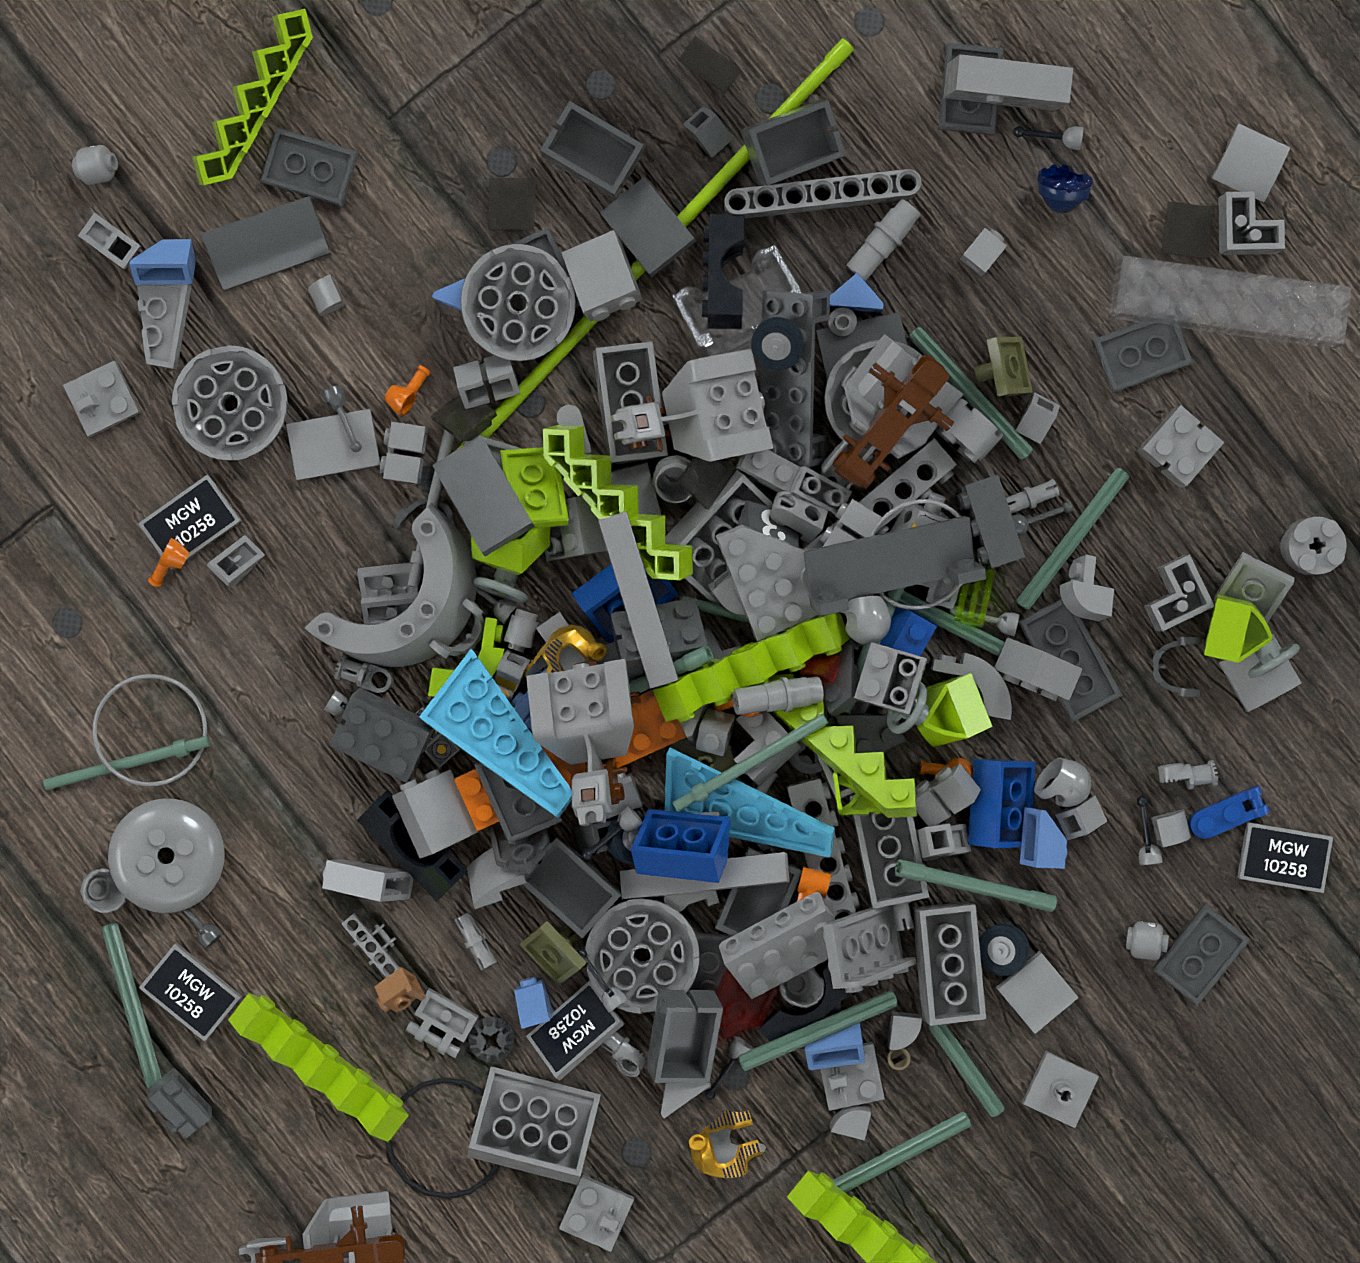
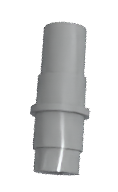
(884, 239)
(778, 695)

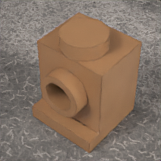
(398, 991)

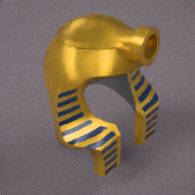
(566, 646)
(716, 1154)

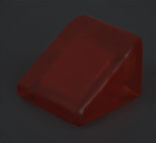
(823, 667)

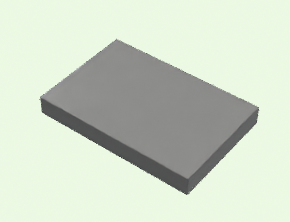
(323, 445)

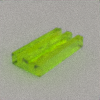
(984, 603)

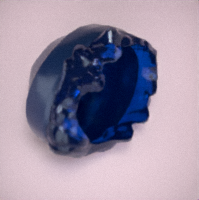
(1063, 188)

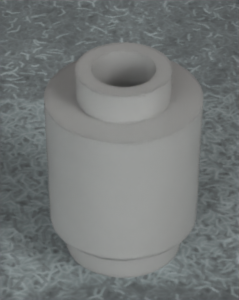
(521, 630)

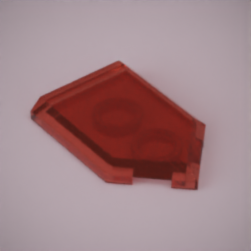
(738, 1008)

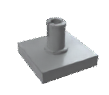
(1060, 1089)

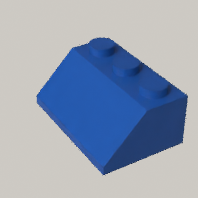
(602, 597)
(906, 633)
(1000, 805)
(682, 845)

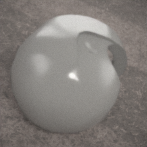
(666, 477)
(867, 619)
(1070, 785)

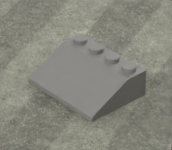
(702, 525)
(534, 1125)

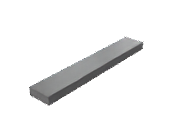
(638, 600)
(737, 873)

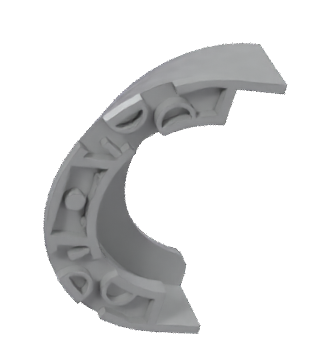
(432, 615)

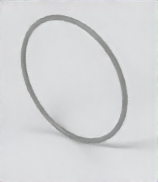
(919, 501)
(94, 729)

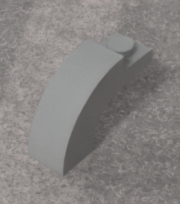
(988, 681)

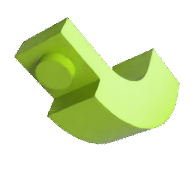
(489, 656)

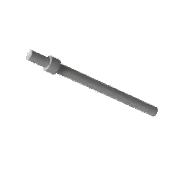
(434, 497)

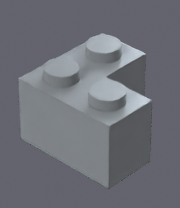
(1242, 232)
(1185, 598)
(1037, 670)
(764, 731)

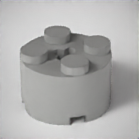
(970, 432)
(1329, 550)

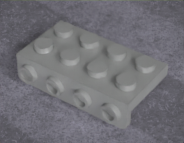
(778, 946)
(864, 949)

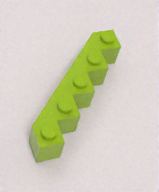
(255, 98)
(591, 479)
(751, 666)
(862, 770)
(319, 1066)
(852, 1223)

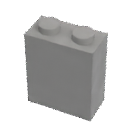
(602, 276)
(434, 812)

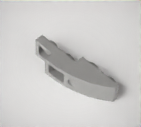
(784, 475)

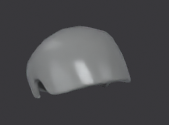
(101, 892)
(803, 989)

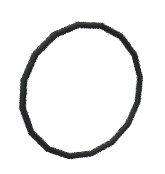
(402, 1174)

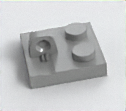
(102, 398)
(1256, 583)
(853, 1083)
(596, 1213)

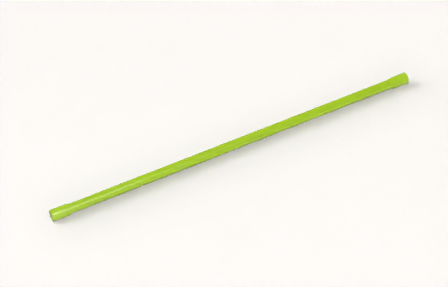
(831, 61)

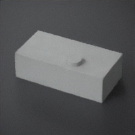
(1008, 82)
(625, 379)
(949, 963)

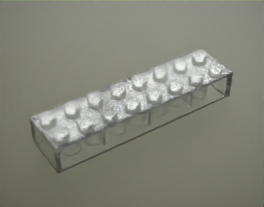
(1230, 302)

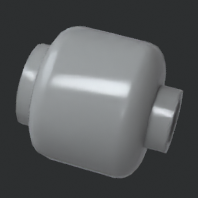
(94, 164)
(1147, 940)

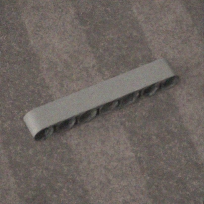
(834, 186)

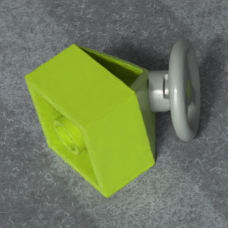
(511, 561)
(1241, 630)
(945, 712)

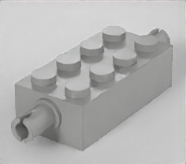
(880, 846)

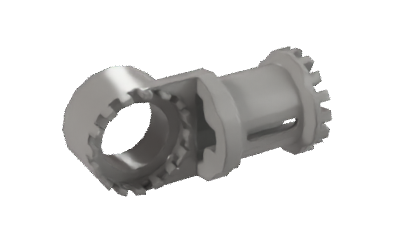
(364, 674)
(1191, 774)
(623, 1052)

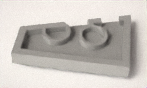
(163, 321)

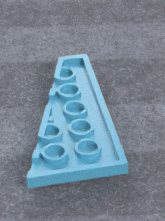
(486, 726)
(751, 812)

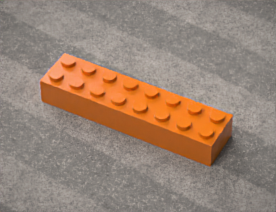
(649, 735)

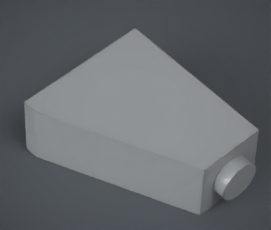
(367, 880)

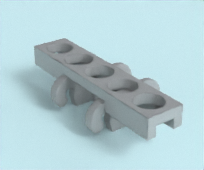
(369, 934)

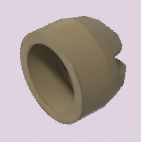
(902, 1064)

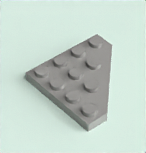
(767, 579)

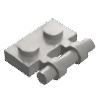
(445, 1015)

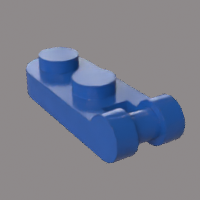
(1227, 813)

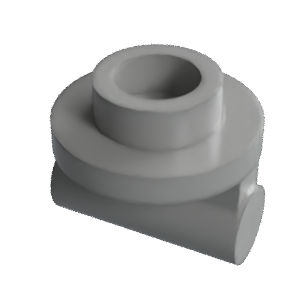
(842, 321)

